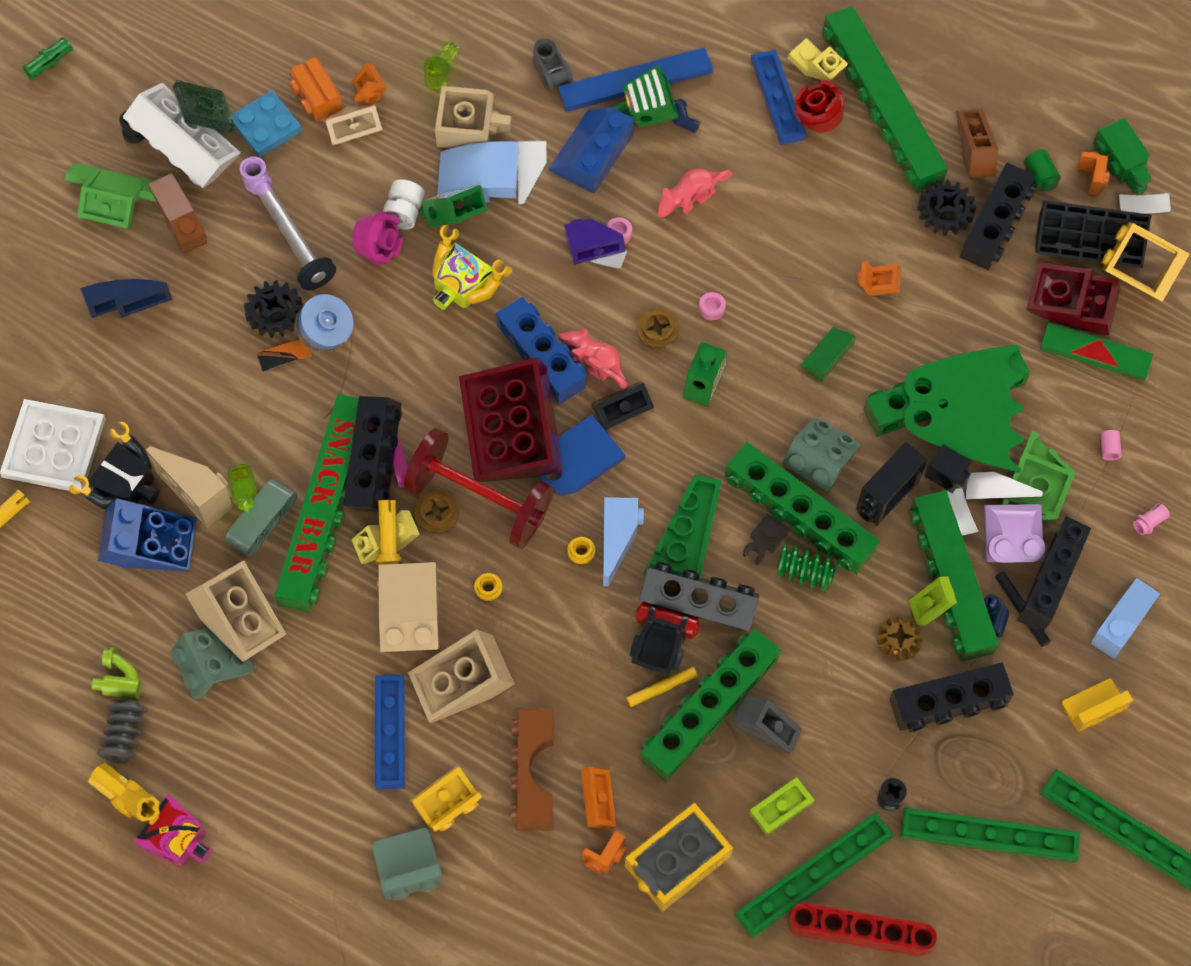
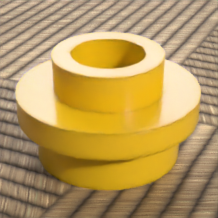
(581, 542)
(485, 579)

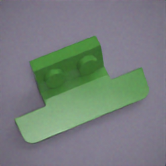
(108, 194)

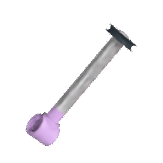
(314, 271)

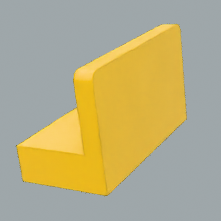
(1096, 704)

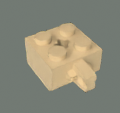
(467, 117)

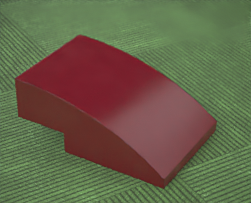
(1074, 297)

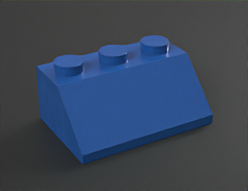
(593, 147)

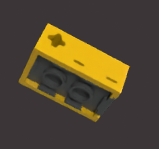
(678, 857)

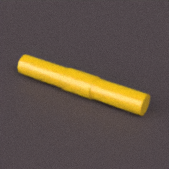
(661, 686)

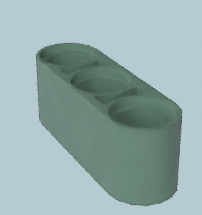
(255, 526)

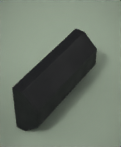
(1088, 232)

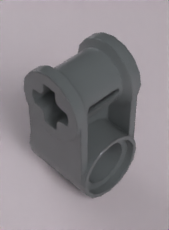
(551, 68)

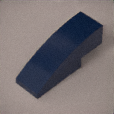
(125, 295)

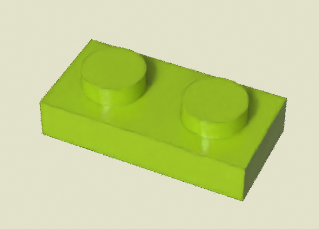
(932, 601)
(781, 806)

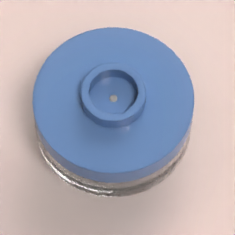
(324, 323)

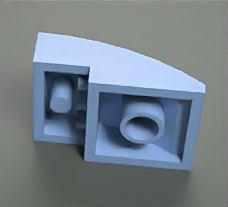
(484, 164)

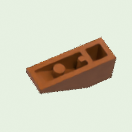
(977, 143)
(178, 213)

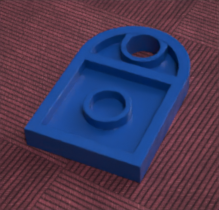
(585, 455)

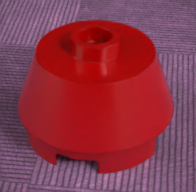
(820, 106)

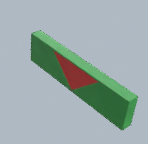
(1096, 351)

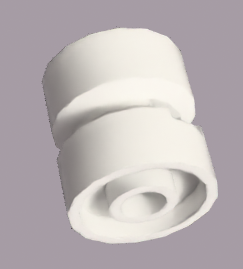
(404, 201)

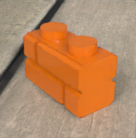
(315, 88)

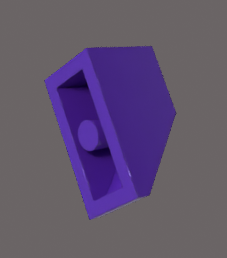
(592, 240)

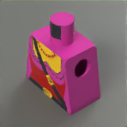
(174, 835)

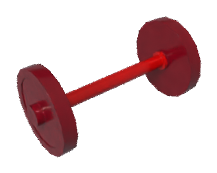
(427, 462)

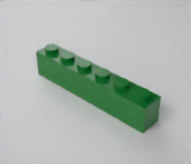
(948, 557)

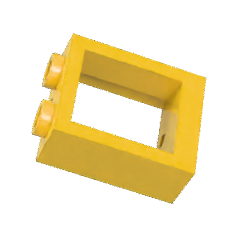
(1169, 272)

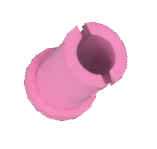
(1145, 523)

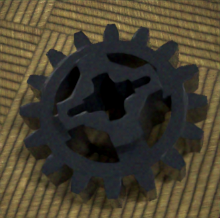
(946, 205)
(273, 308)

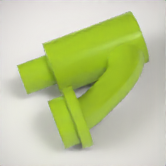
(118, 686)

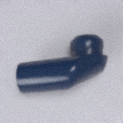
(684, 121)
(997, 612)

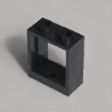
(891, 484)

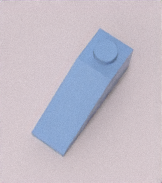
(620, 531)
(1125, 618)

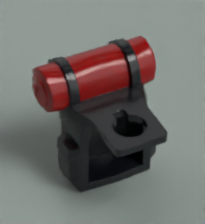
(661, 637)

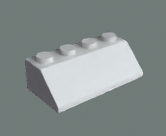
(193, 148)

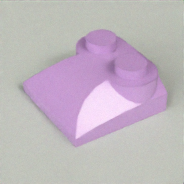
(1013, 533)

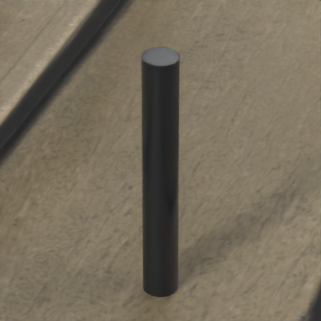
(1018, 603)

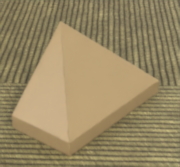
(353, 123)

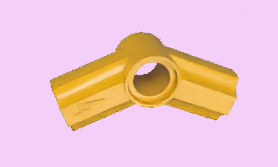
(124, 794)

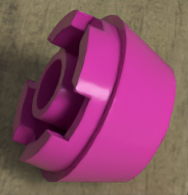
(377, 237)

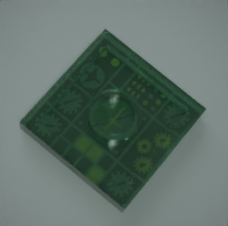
(203, 106)

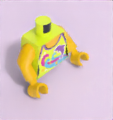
(462, 275)

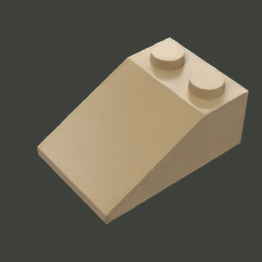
(193, 484)
(408, 607)
(236, 611)
(461, 676)

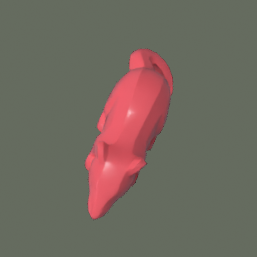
(693, 186)
(600, 357)

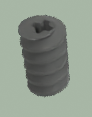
(121, 730)

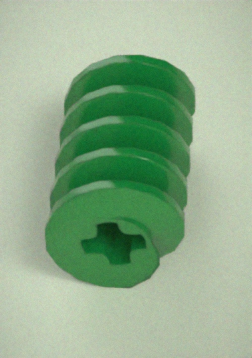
(806, 568)

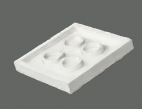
(52, 445)

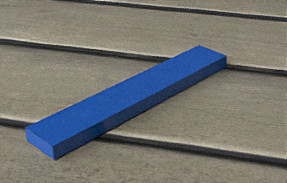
(610, 85)

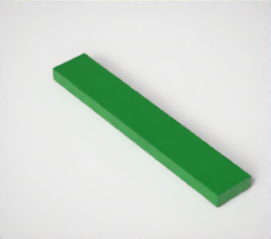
(1119, 827)
(990, 835)
(813, 875)

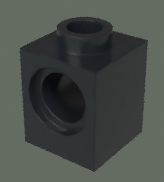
(948, 469)

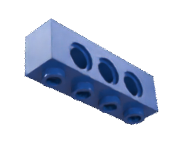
(520, 315)

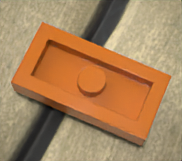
(598, 798)

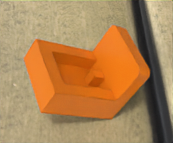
(369, 85)
(1096, 164)
(879, 279)
(612, 853)

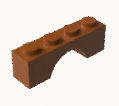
(533, 804)

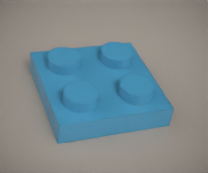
(266, 124)

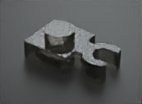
(767, 536)

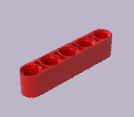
(875, 923)

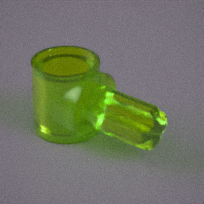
(441, 65)
(242, 486)

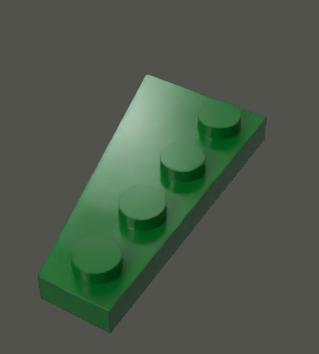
(689, 529)

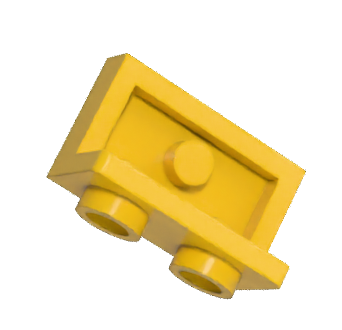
(446, 800)

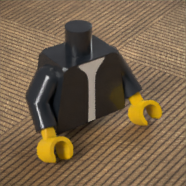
(121, 475)

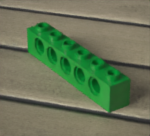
(886, 419)
(774, 477)
(668, 762)

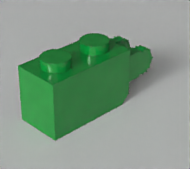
(1125, 154)

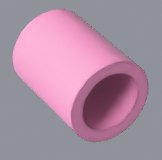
(1111, 445)

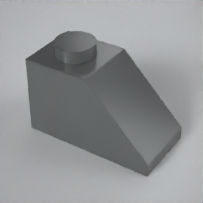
(766, 723)

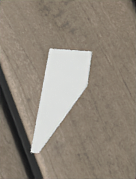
(530, 165)
(994, 485)

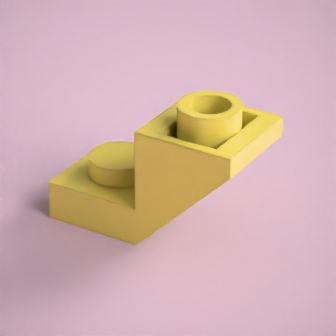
(816, 63)
(368, 540)

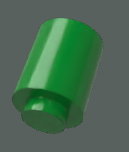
(1042, 166)

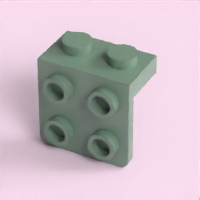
(820, 453)
(206, 660)
(407, 864)

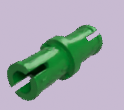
(47, 58)

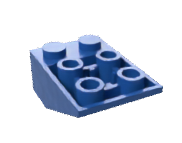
(146, 537)

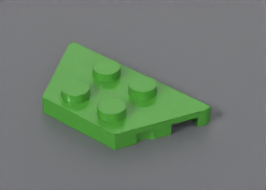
(1046, 472)

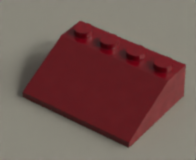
(511, 422)

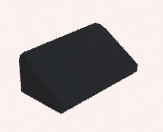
(622, 405)

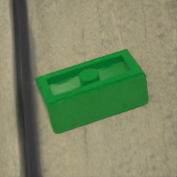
(828, 353)

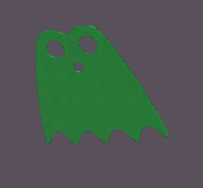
(977, 408)

